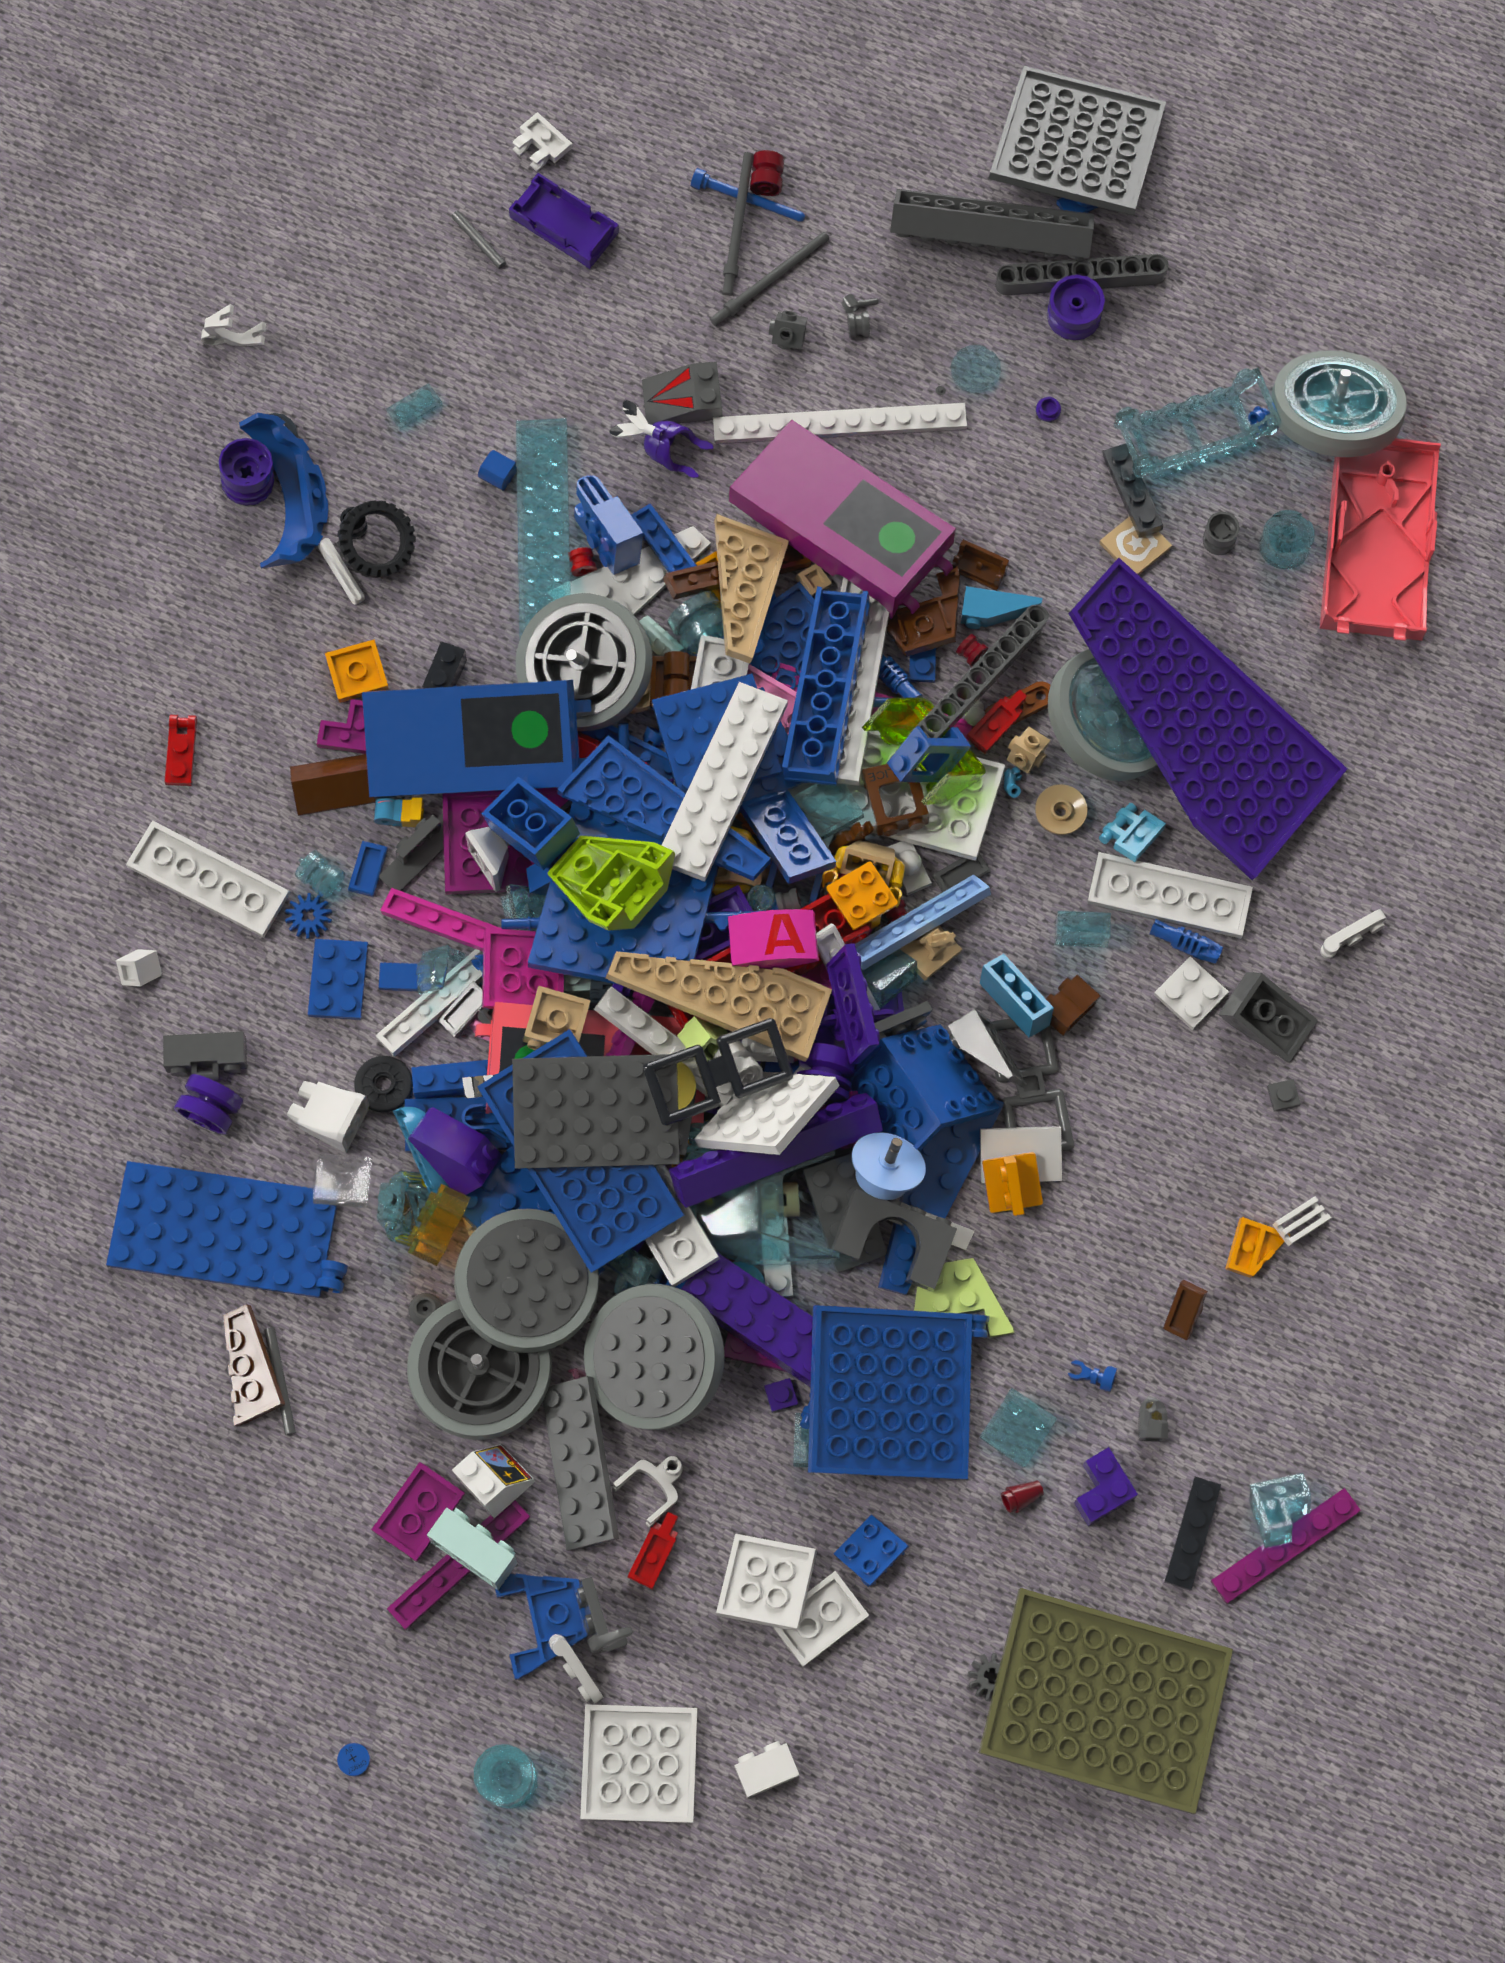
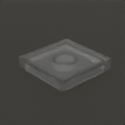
(342, 1180)

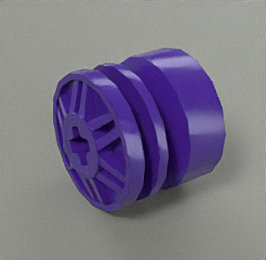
(242, 459)
(830, 1062)

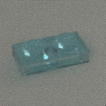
(414, 407)

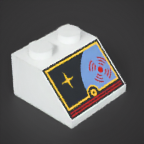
(493, 1477)

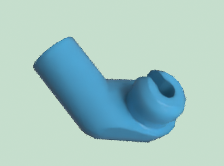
(1010, 786)

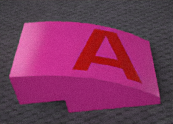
(773, 938)

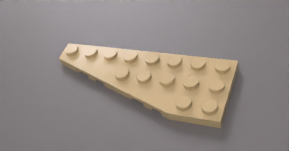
(730, 995)

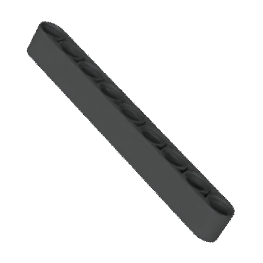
(999, 658)

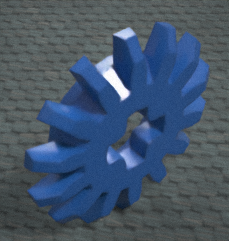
(308, 925)

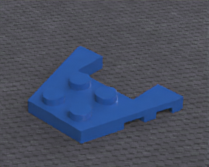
(552, 1612)

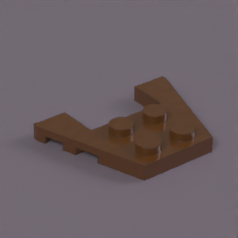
(932, 623)

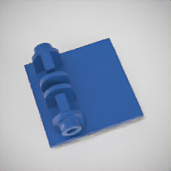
(871, 1550)

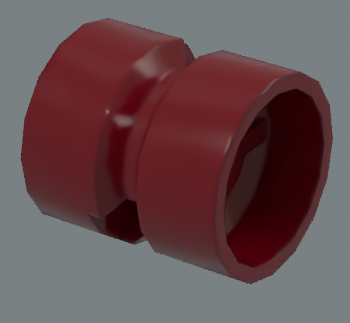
(767, 173)

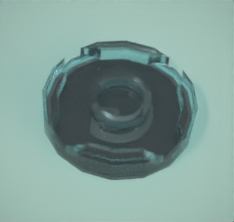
(971, 375)

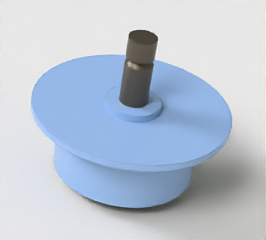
(887, 1165)

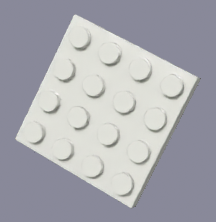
(769, 1117)
(639, 1763)

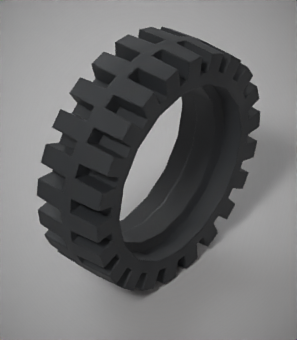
(403, 525)

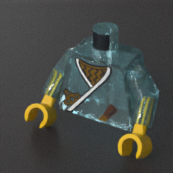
(399, 1205)

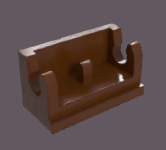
(980, 565)

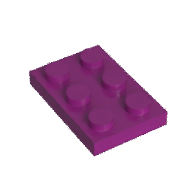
(416, 1511)

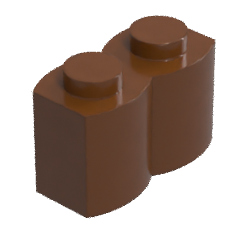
(1071, 1003)

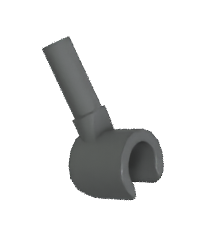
(851, 304)

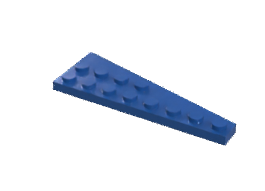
(636, 795)
(947, 1163)

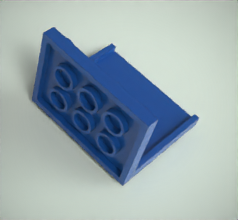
(921, 1085)

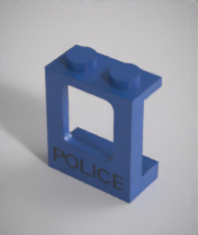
(942, 757)

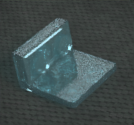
(1018, 1428)

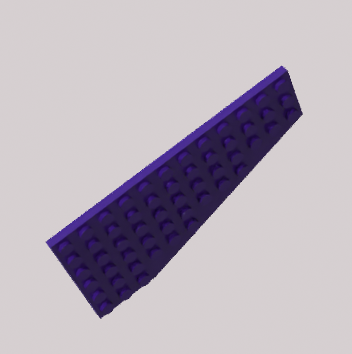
(1216, 736)

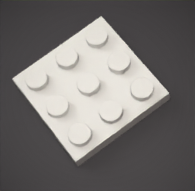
(766, 1582)

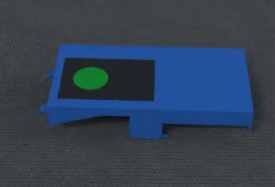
(471, 737)

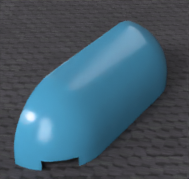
(408, 1120)

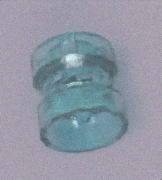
(762, 898)

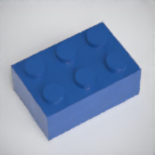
(531, 823)

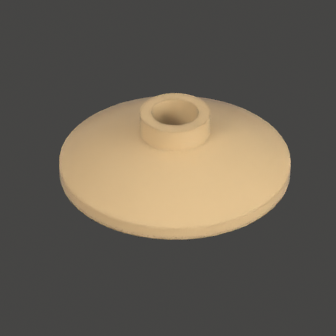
(1063, 798)

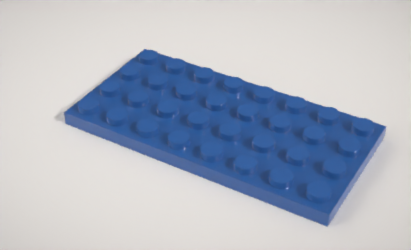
(598, 1206)
(220, 1229)

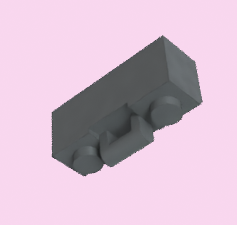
(193, 1051)

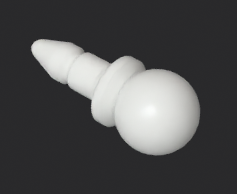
(975, 713)

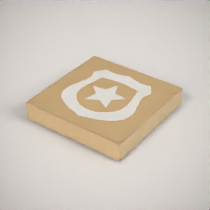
(1134, 551)

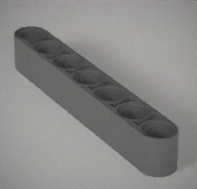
(1090, 267)

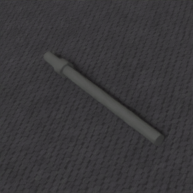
(731, 269)
(733, 306)

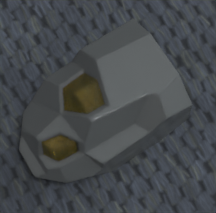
(1152, 1421)

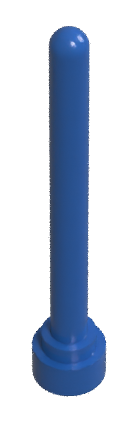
(702, 180)

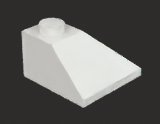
(489, 853)

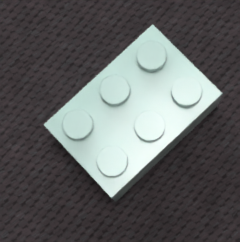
(473, 1547)

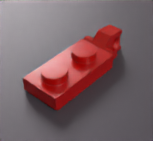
(996, 722)
(654, 1552)

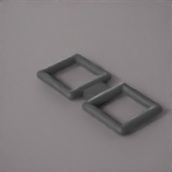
(1035, 1090)

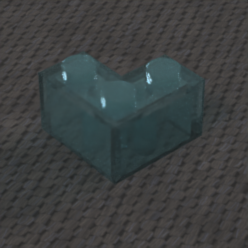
(1274, 1505)

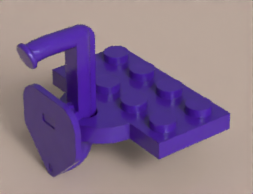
(848, 1014)

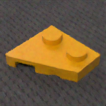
(1252, 1247)

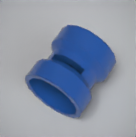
(332, 1276)

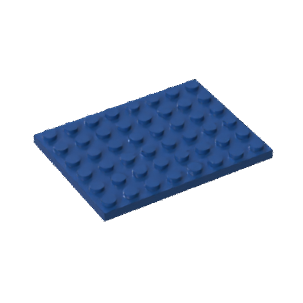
(578, 948)

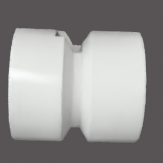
(747, 1066)

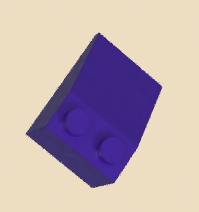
(712, 939)
(455, 1150)

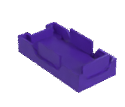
(564, 221)

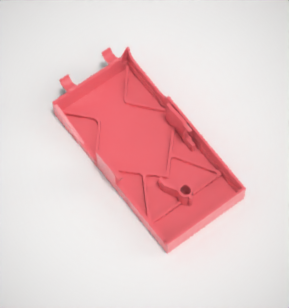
(1381, 541)

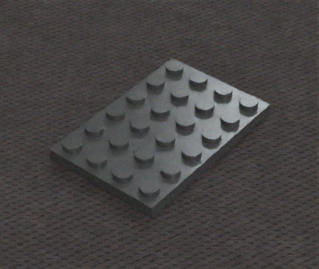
(592, 1112)

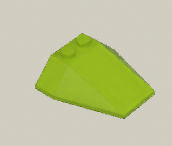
(613, 879)

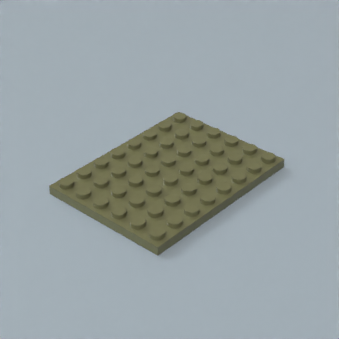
(1106, 1701)

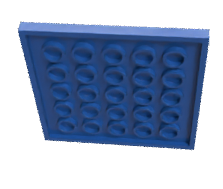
(890, 1392)

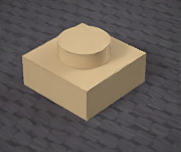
(813, 577)

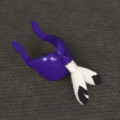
(657, 437)

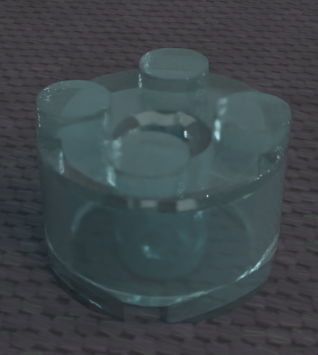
(1290, 552)

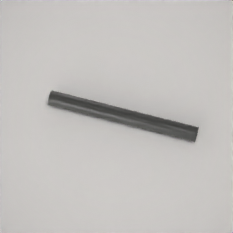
(275, 1359)

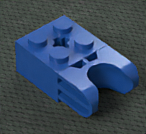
(607, 525)

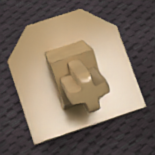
(932, 951)

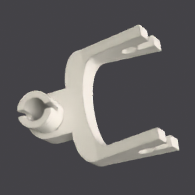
(216, 334)
(661, 1476)

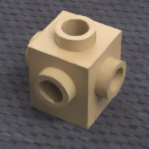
(1028, 750)

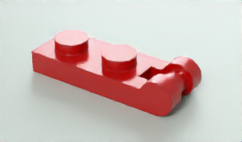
(180, 751)

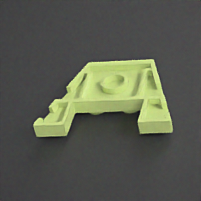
(964, 1290)

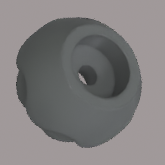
(417, 1304)

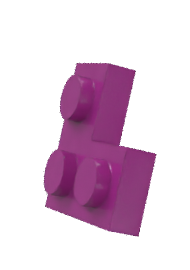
(344, 736)

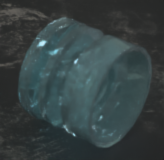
(492, 1767)

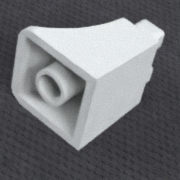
(330, 1113)

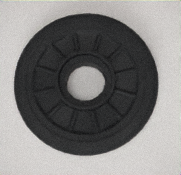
(381, 1067)

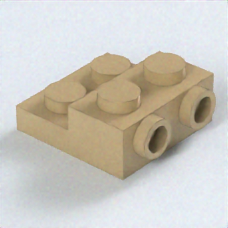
(553, 1015)

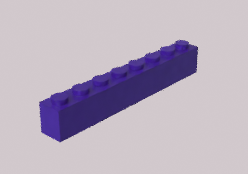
(729, 1169)

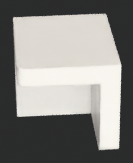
(139, 967)

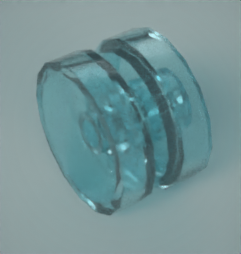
(695, 618)

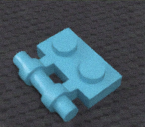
(1139, 834)

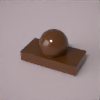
(1185, 1310)

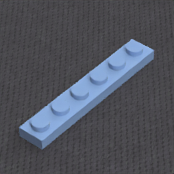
(921, 920)

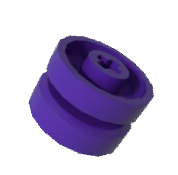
(1075, 307)
(208, 1104)

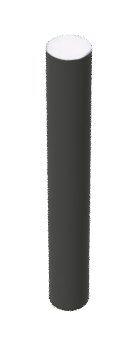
(478, 239)

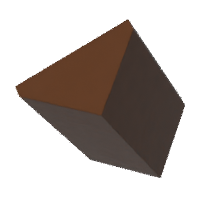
(331, 784)

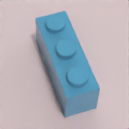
(1016, 995)

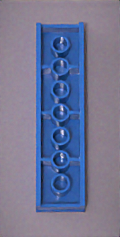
(826, 687)

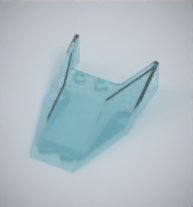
(750, 1224)

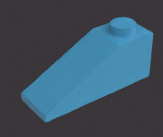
(993, 607)

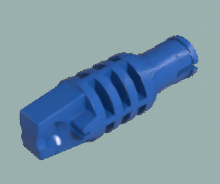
(896, 678)
(1187, 941)

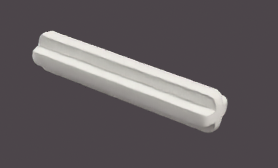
(341, 571)

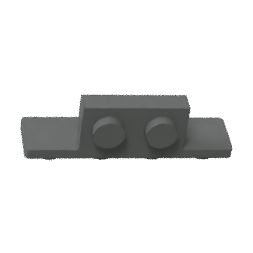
(415, 853)

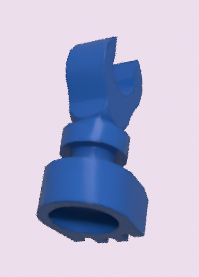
(1095, 1376)

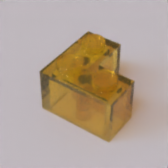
(437, 1224)

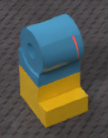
(399, 812)

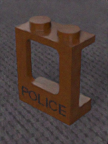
(880, 776)

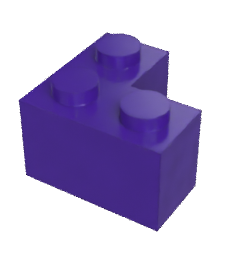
(1110, 1491)

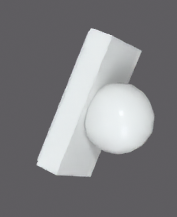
(915, 874)

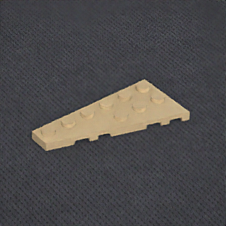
(747, 577)

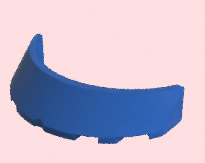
(301, 486)

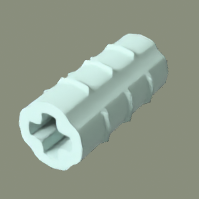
(659, 639)

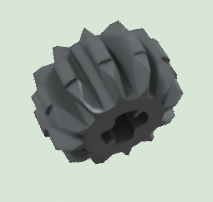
(981, 1681)

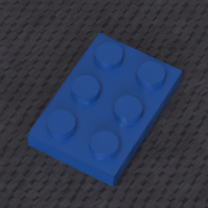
(338, 979)

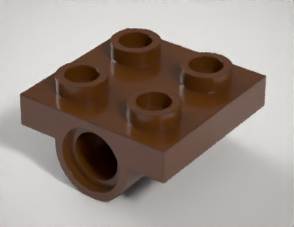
(671, 674)

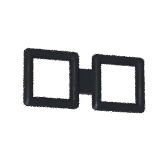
(718, 1071)

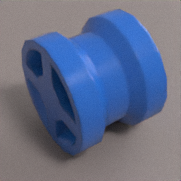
(979, 1325)

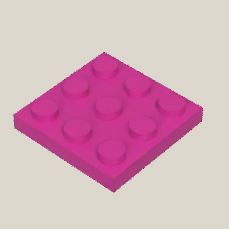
(507, 971)

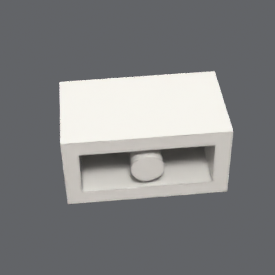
(766, 1769)

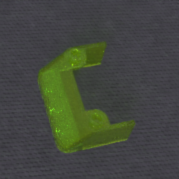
(895, 722)

